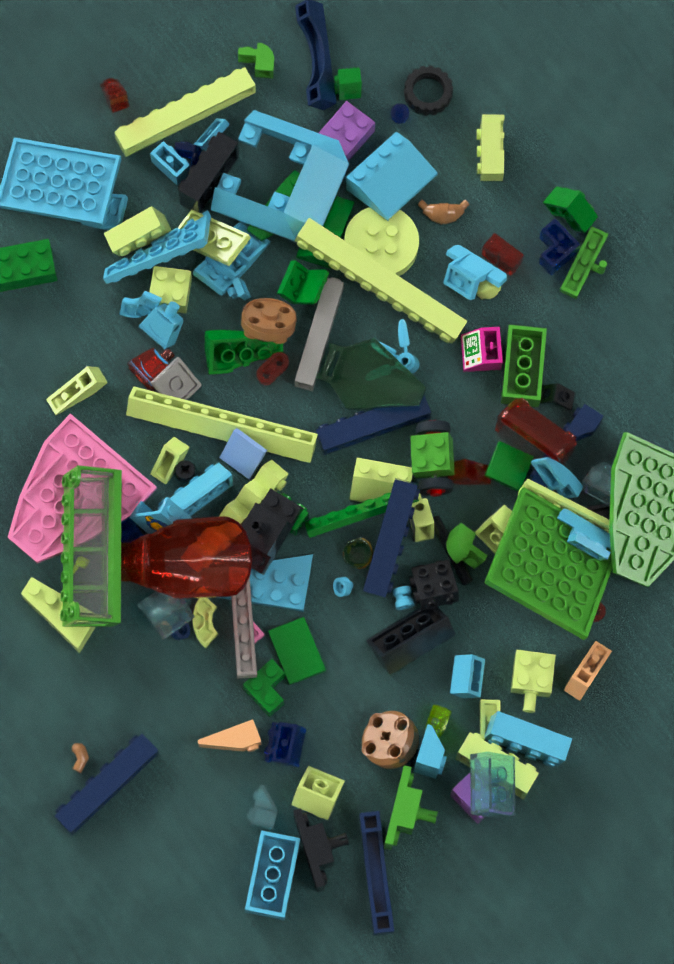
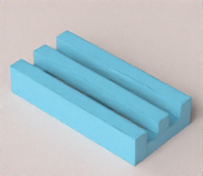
(216, 126)

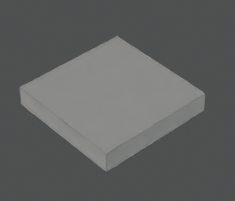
(176, 380)

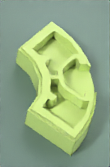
(203, 622)

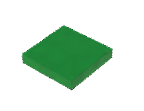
(508, 466)

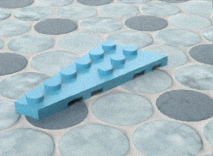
(172, 244)

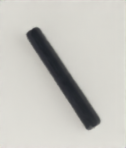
(443, 534)

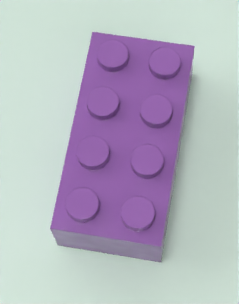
(350, 128)

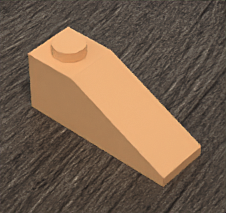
(587, 670)
(237, 738)

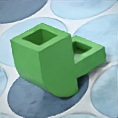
(262, 57)
(460, 546)

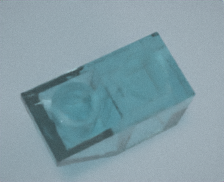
(264, 810)

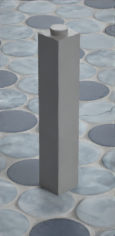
(319, 334)

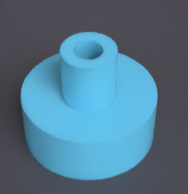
(342, 586)

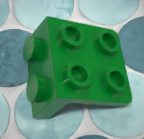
(301, 284)

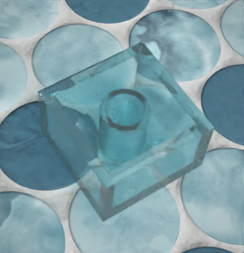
(165, 613)

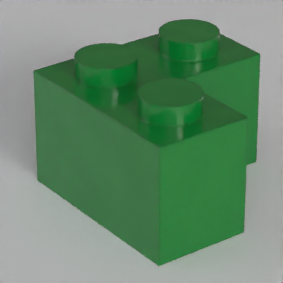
(572, 207)
(262, 686)

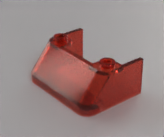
(537, 430)

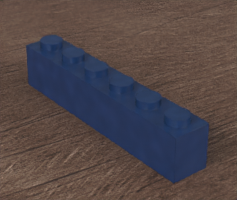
(369, 425)
(390, 537)
(106, 784)

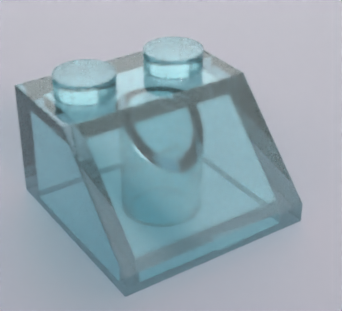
(598, 482)

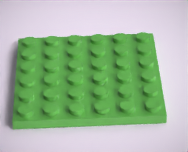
(546, 571)

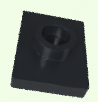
(558, 395)

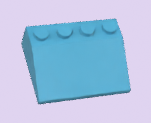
(390, 176)

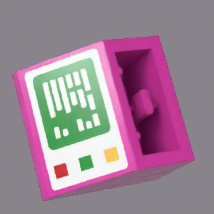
(482, 349)

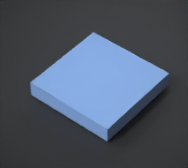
(243, 453)

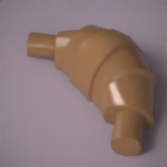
(443, 212)

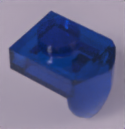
(188, 150)

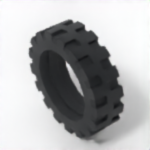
(428, 73)

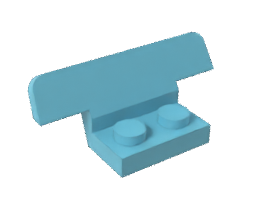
(468, 271)
(586, 535)

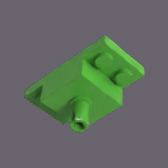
(406, 810)

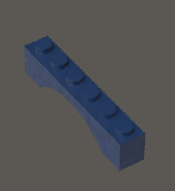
(312, 22)
(583, 426)
(376, 873)

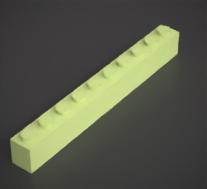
(380, 281)
(220, 423)

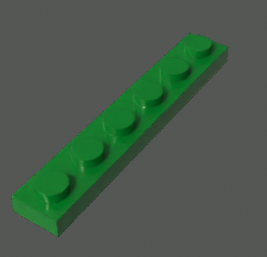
(348, 515)

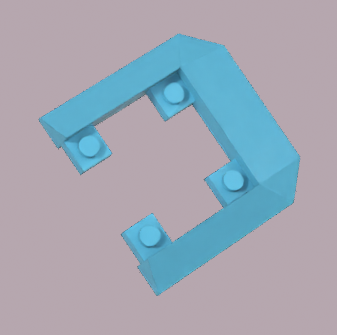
(315, 188)

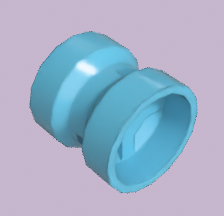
(403, 597)

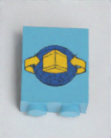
(152, 520)

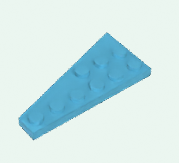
(282, 584)

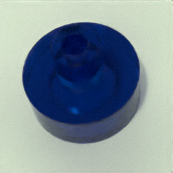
(399, 113)

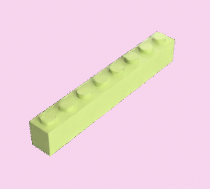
(185, 112)

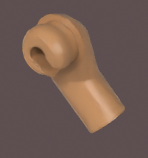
(81, 755)

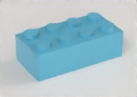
(527, 739)
(272, 875)

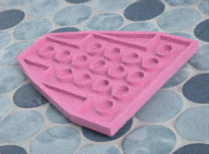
(39, 509)

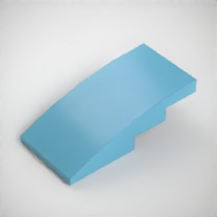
(219, 276)

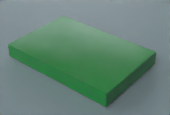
(296, 651)

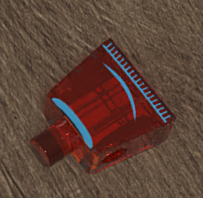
(150, 365)

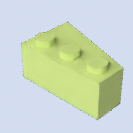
(491, 148)
(137, 231)

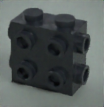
(434, 585)

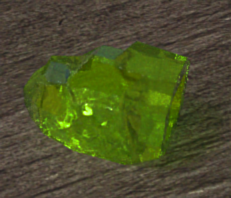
(439, 719)

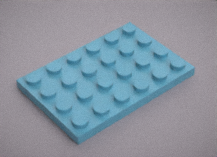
(58, 181)

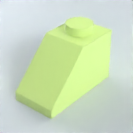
(171, 454)

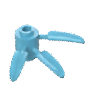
(413, 362)

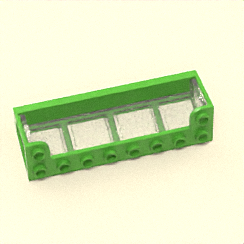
(91, 547)

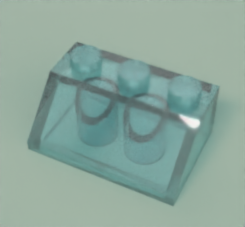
(492, 784)

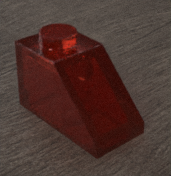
(469, 473)

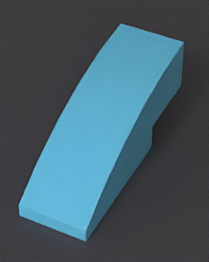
(557, 477)

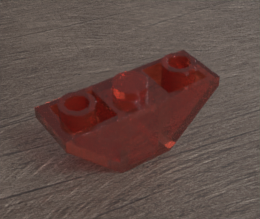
(114, 94)

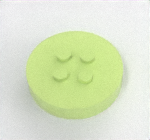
(387, 242)

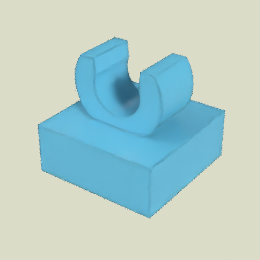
(239, 289)

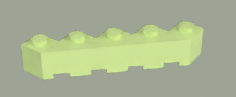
(268, 477)

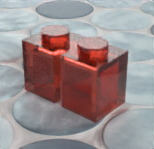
(510, 256)

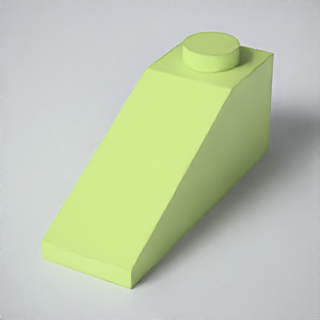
(77, 389)

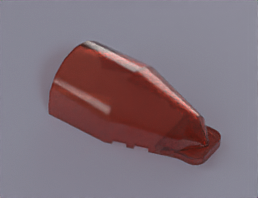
(190, 558)

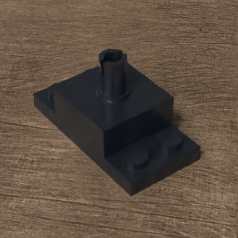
(268, 527)
(317, 847)

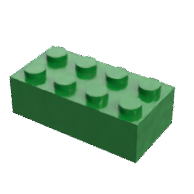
(26, 265)

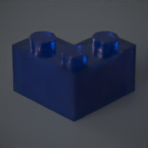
(561, 246)

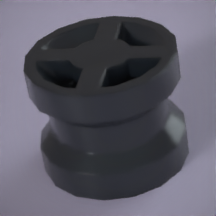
(187, 474)

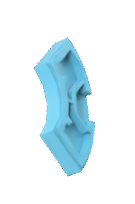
(139, 306)

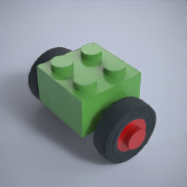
(433, 457)

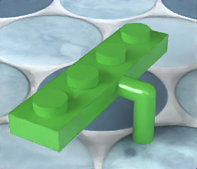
(585, 263)

